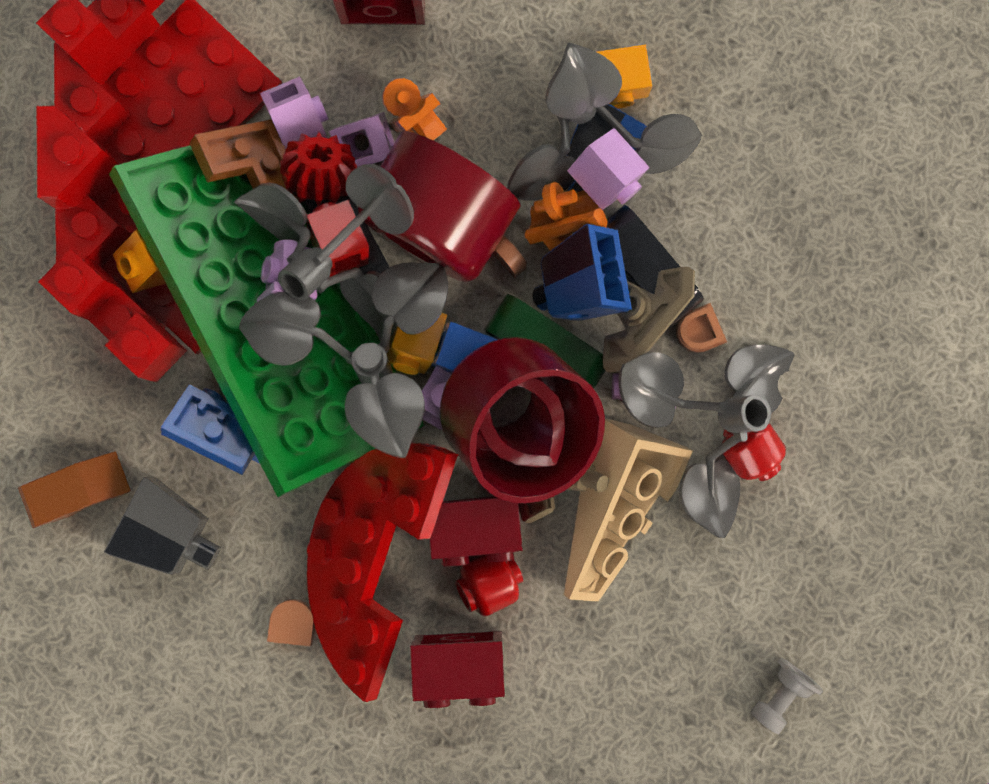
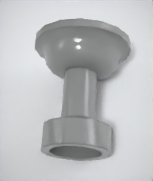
(793, 683)

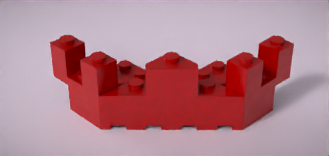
(118, 98)

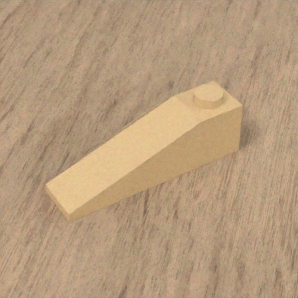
(638, 472)

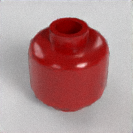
(758, 455)
(488, 585)

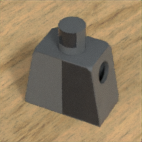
(161, 531)

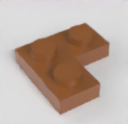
(241, 150)

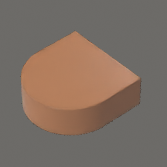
(510, 257)
(700, 330)
(291, 623)

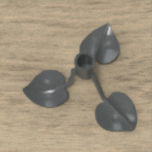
(574, 94)
(309, 269)
(651, 391)
(386, 404)

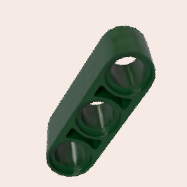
(520, 320)

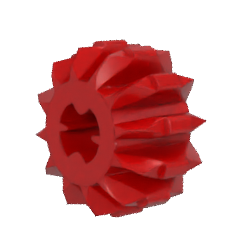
(317, 168)

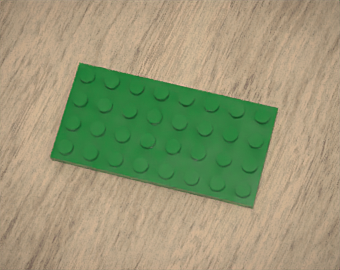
(213, 269)

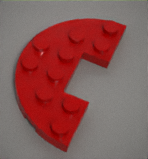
(350, 552)

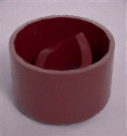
(455, 206)
(546, 445)

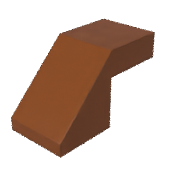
(74, 489)

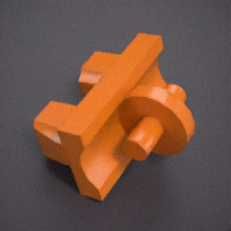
(412, 110)
(561, 214)

